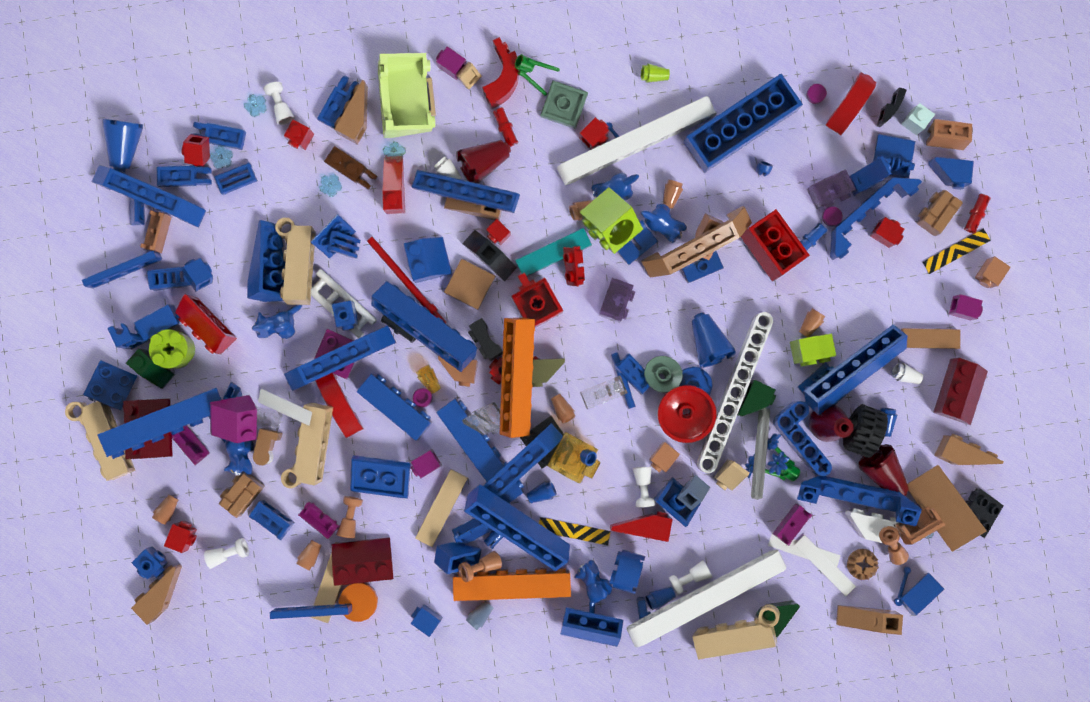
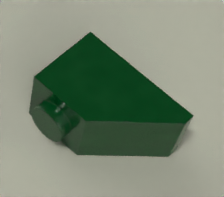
(144, 366)
(756, 398)
(787, 611)

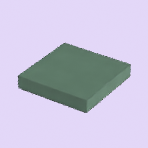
(564, 104)

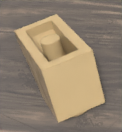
(730, 475)

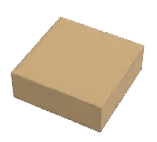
(468, 75)

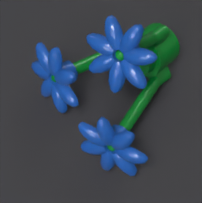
(779, 466)

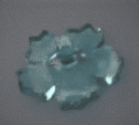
(256, 104)
(394, 152)
(221, 157)
(330, 185)

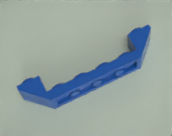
(902, 186)
(149, 195)
(340, 358)
(524, 461)
(904, 509)

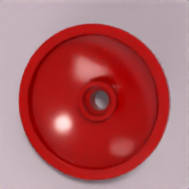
(690, 426)

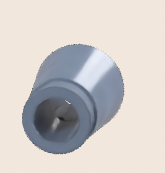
(479, 615)

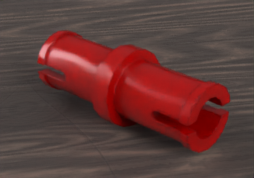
(505, 126)
(977, 213)

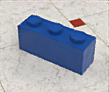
(592, 627)

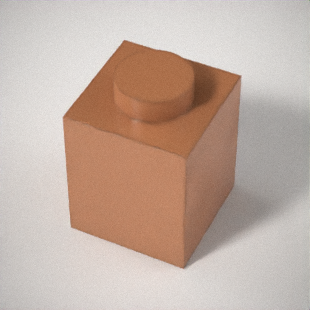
(992, 272)
(663, 457)

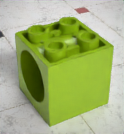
(611, 220)

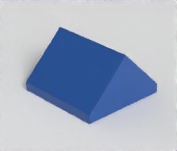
(668, 500)

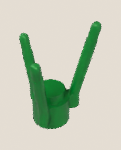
(526, 64)

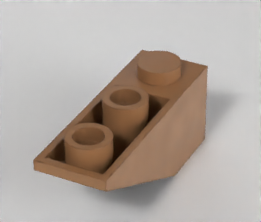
(354, 119)
(472, 209)
(957, 452)
(157, 599)
(870, 619)

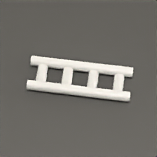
(340, 292)

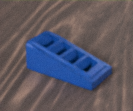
(153, 283)

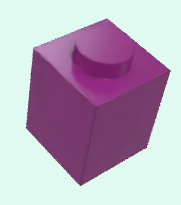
(450, 62)
(966, 307)
(425, 464)

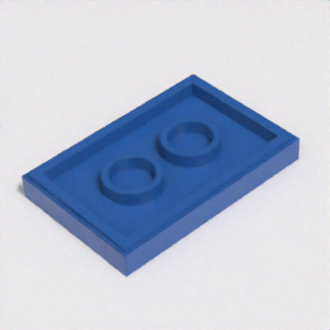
(380, 476)

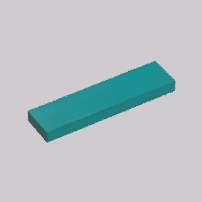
(552, 253)

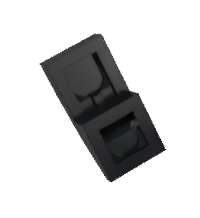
(890, 109)

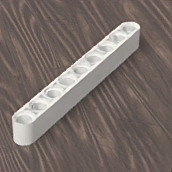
(636, 140)
(741, 385)
(706, 598)

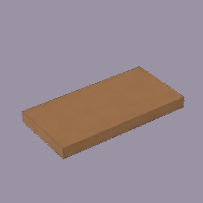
(938, 492)

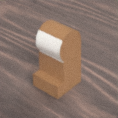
(264, 446)

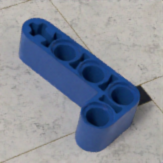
(804, 441)

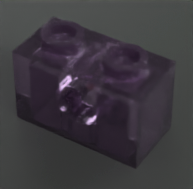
(839, 182)
(609, 309)

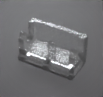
(268, 418)

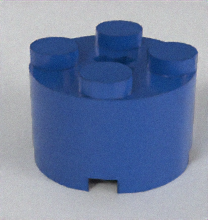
(628, 571)

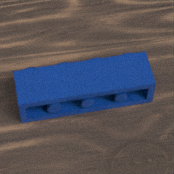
(394, 407)

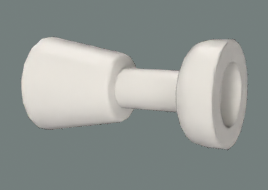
(282, 111)
(643, 478)
(217, 556)
(697, 573)

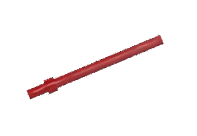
(402, 276)

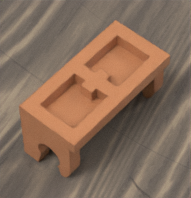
(949, 134)
(156, 232)
(927, 524)

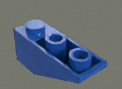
(870, 175)

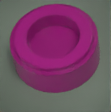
(816, 93)
(832, 216)
(422, 397)

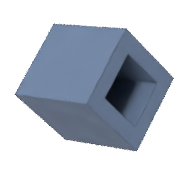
(693, 492)

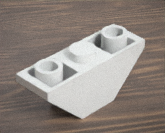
(869, 526)

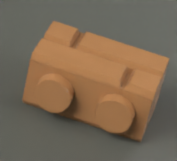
(939, 212)
(241, 494)

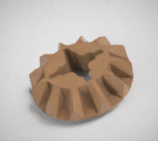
(856, 570)

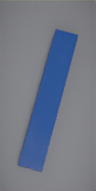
(466, 191)

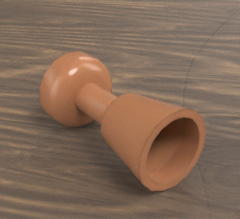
(348, 525)
(897, 553)
(487, 563)

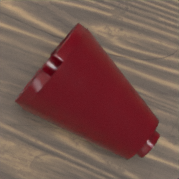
(482, 159)
(830, 424)
(885, 469)

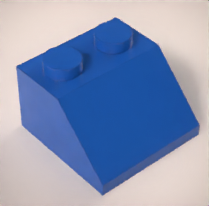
(427, 259)

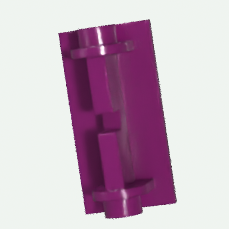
(190, 445)
(318, 520)

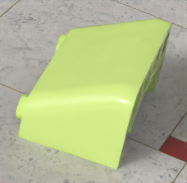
(404, 94)

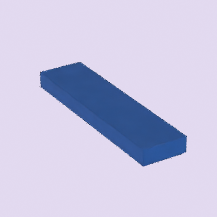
(122, 269)
(311, 611)

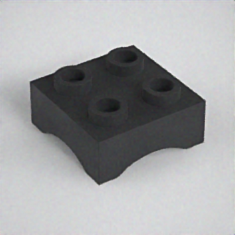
(480, 334)

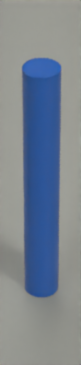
(628, 397)

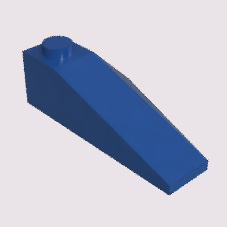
(266, 265)

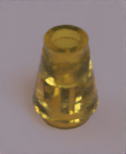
(428, 378)

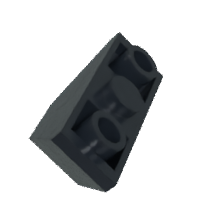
(490, 255)

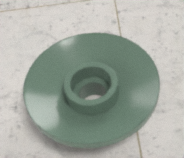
(667, 367)

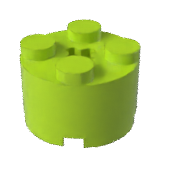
(161, 346)

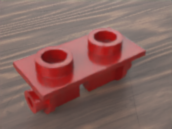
(574, 274)

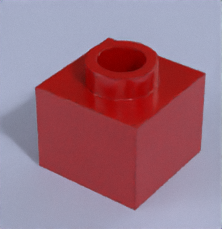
(498, 232)

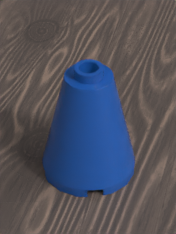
(121, 142)
(710, 341)

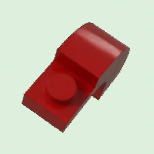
(505, 85)
(852, 103)

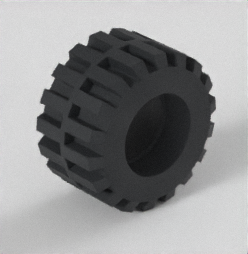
(867, 432)

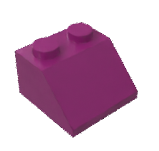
(234, 419)

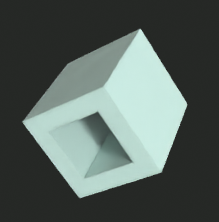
(917, 119)

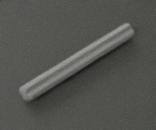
(760, 454)

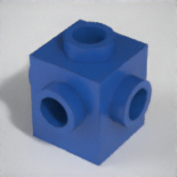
(150, 563)

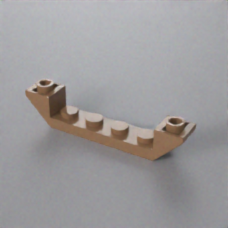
(699, 247)

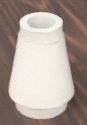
(446, 168)
(905, 373)

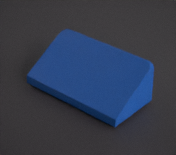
(137, 212)

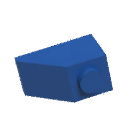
(953, 171)
(450, 555)

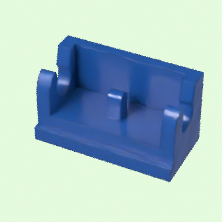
(157, 321)
(124, 339)
(271, 519)
(921, 594)

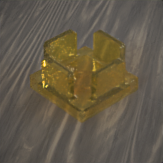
(567, 459)

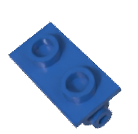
(470, 531)

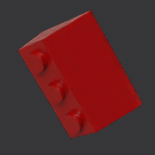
(774, 245)
(204, 324)

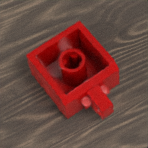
(537, 291)

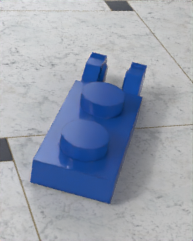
(335, 104)
(222, 135)
(182, 176)

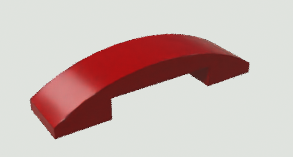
(342, 411)

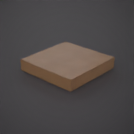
(469, 284)

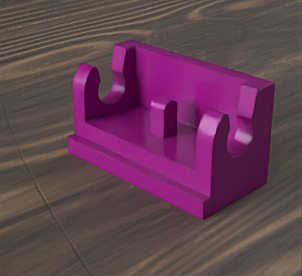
(792, 524)

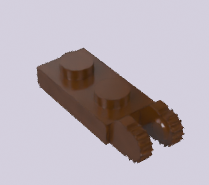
(348, 167)

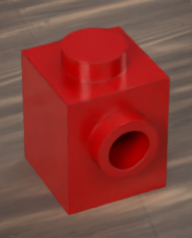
(594, 133)
(298, 135)
(196, 150)
(888, 232)
(181, 537)

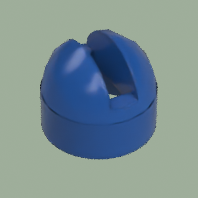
(764, 167)
(588, 457)

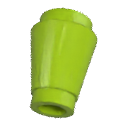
(654, 73)

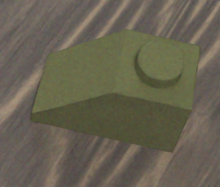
(544, 369)

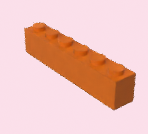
(517, 377)
(513, 585)

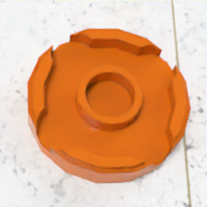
(363, 601)

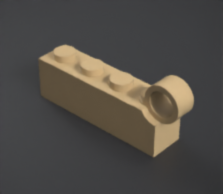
(299, 263)
(98, 419)
(311, 447)
(737, 638)

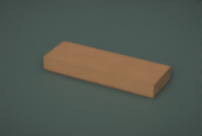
(933, 338)

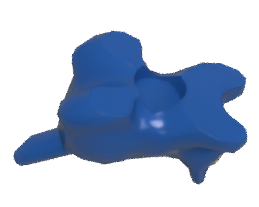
(619, 184)
(662, 222)
(280, 323)
(239, 456)
(595, 586)

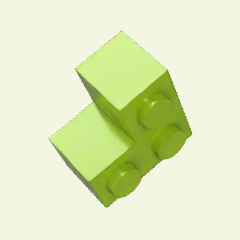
(813, 348)

